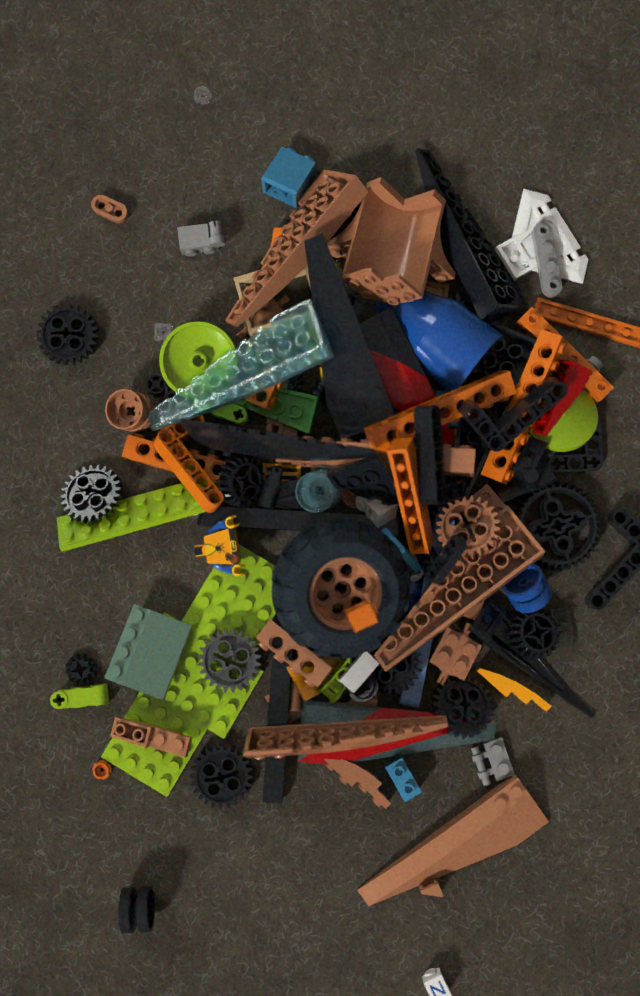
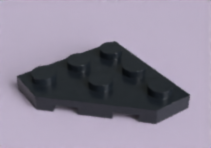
(366, 478)

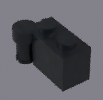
(531, 462)

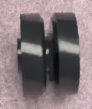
(136, 909)

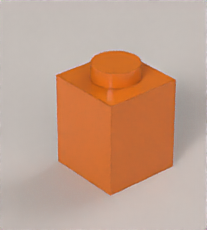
(362, 615)

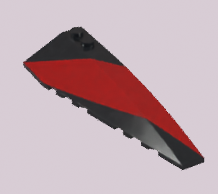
(398, 366)

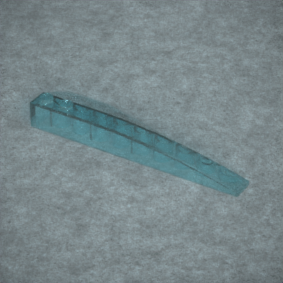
(267, 358)

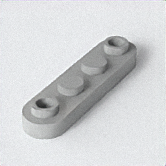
(546, 260)

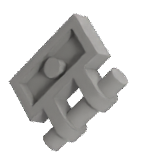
(498, 760)

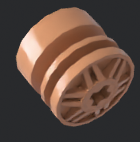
(129, 410)

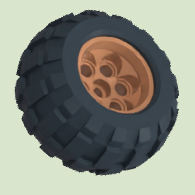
(329, 547)

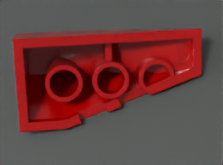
(575, 378)

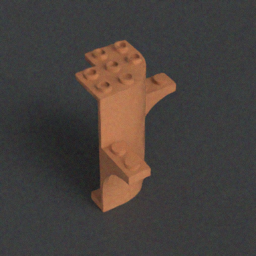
(393, 245)

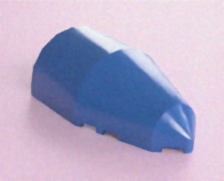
(443, 337)

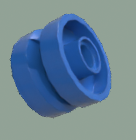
(529, 590)

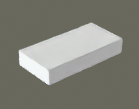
(358, 671)

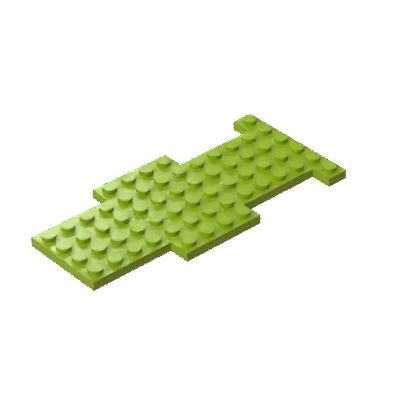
(190, 701)

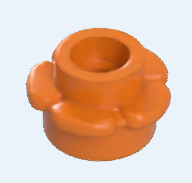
(98, 773)

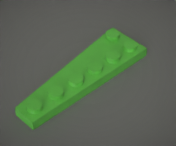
(291, 409)

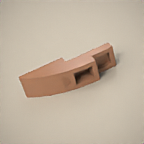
(151, 736)
(351, 772)

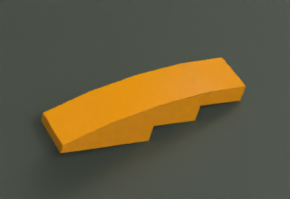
(507, 685)

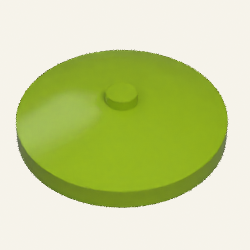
(190, 351)
(574, 426)

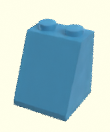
(288, 176)

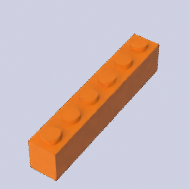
(414, 513)

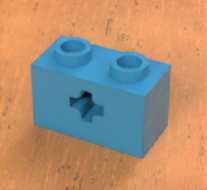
(402, 778)

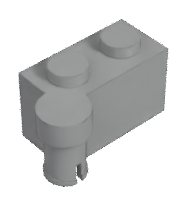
(200, 238)

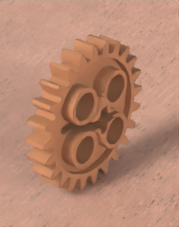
(485, 519)

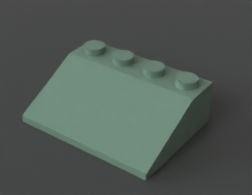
(148, 652)

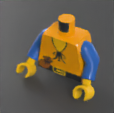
(222, 547)

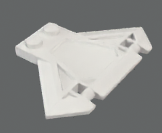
(519, 251)

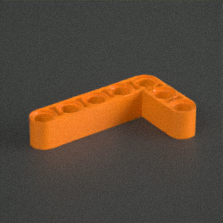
(187, 461)

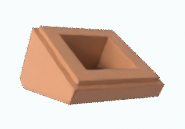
(431, 888)

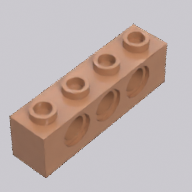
(321, 669)

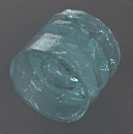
(309, 492)

